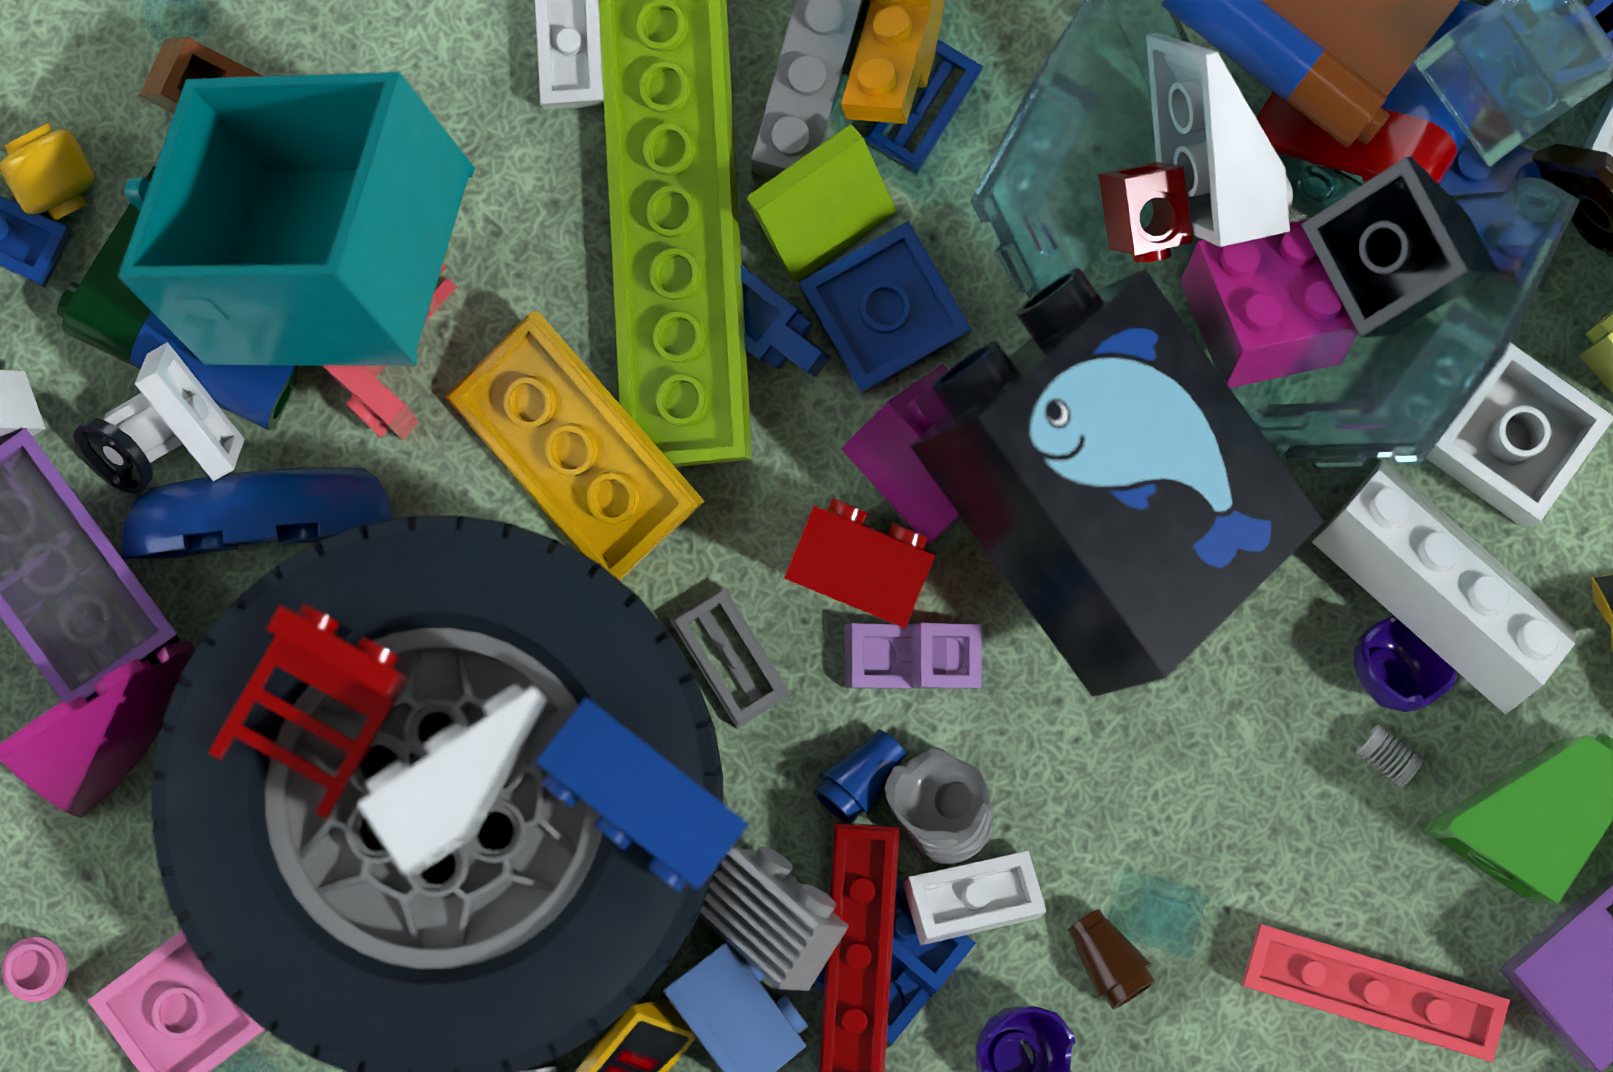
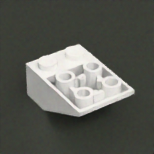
(446, 796)

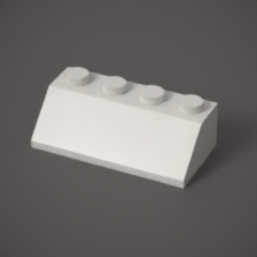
(1446, 588)

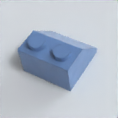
(736, 1014)

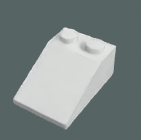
(1206, 126)

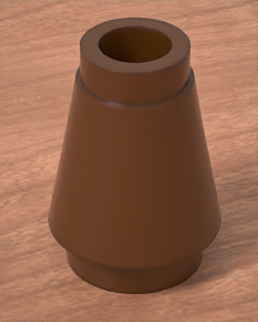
(1111, 960)

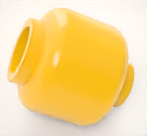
(47, 172)

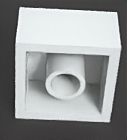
(1520, 438)

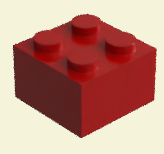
(860, 563)

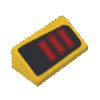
(642, 1040)

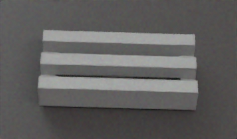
(758, 703)

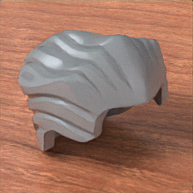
(941, 806)

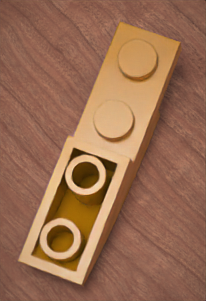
(892, 59)

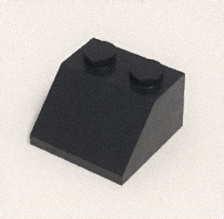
(1397, 249)

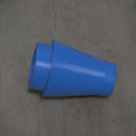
(857, 779)

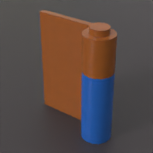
(1322, 55)

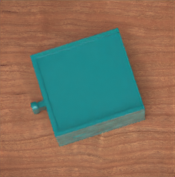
(297, 220)

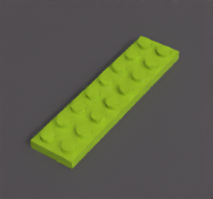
(675, 226)

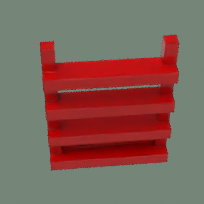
(352, 675)

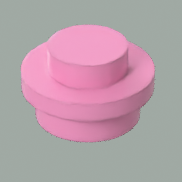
(35, 969)

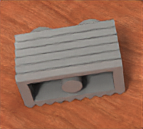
(772, 918)

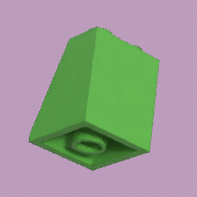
(1536, 820)

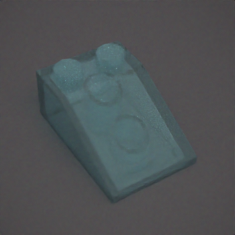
(1517, 69)

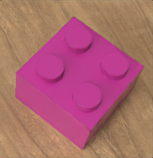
(1267, 307)

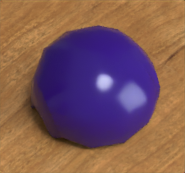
(1400, 667)
(1042, 1030)

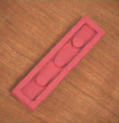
(1375, 992)

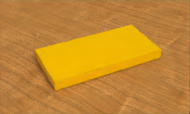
(573, 447)

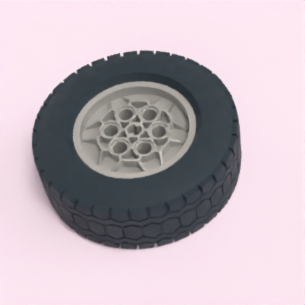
(329, 934)

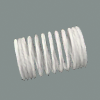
(1375, 741)

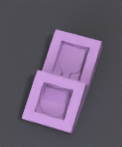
(912, 656)

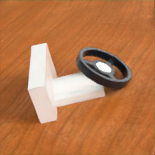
(164, 416)

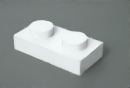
(569, 53)
(974, 897)

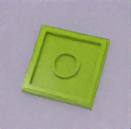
(822, 203)

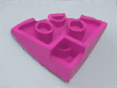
(85, 748)

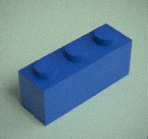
(639, 797)

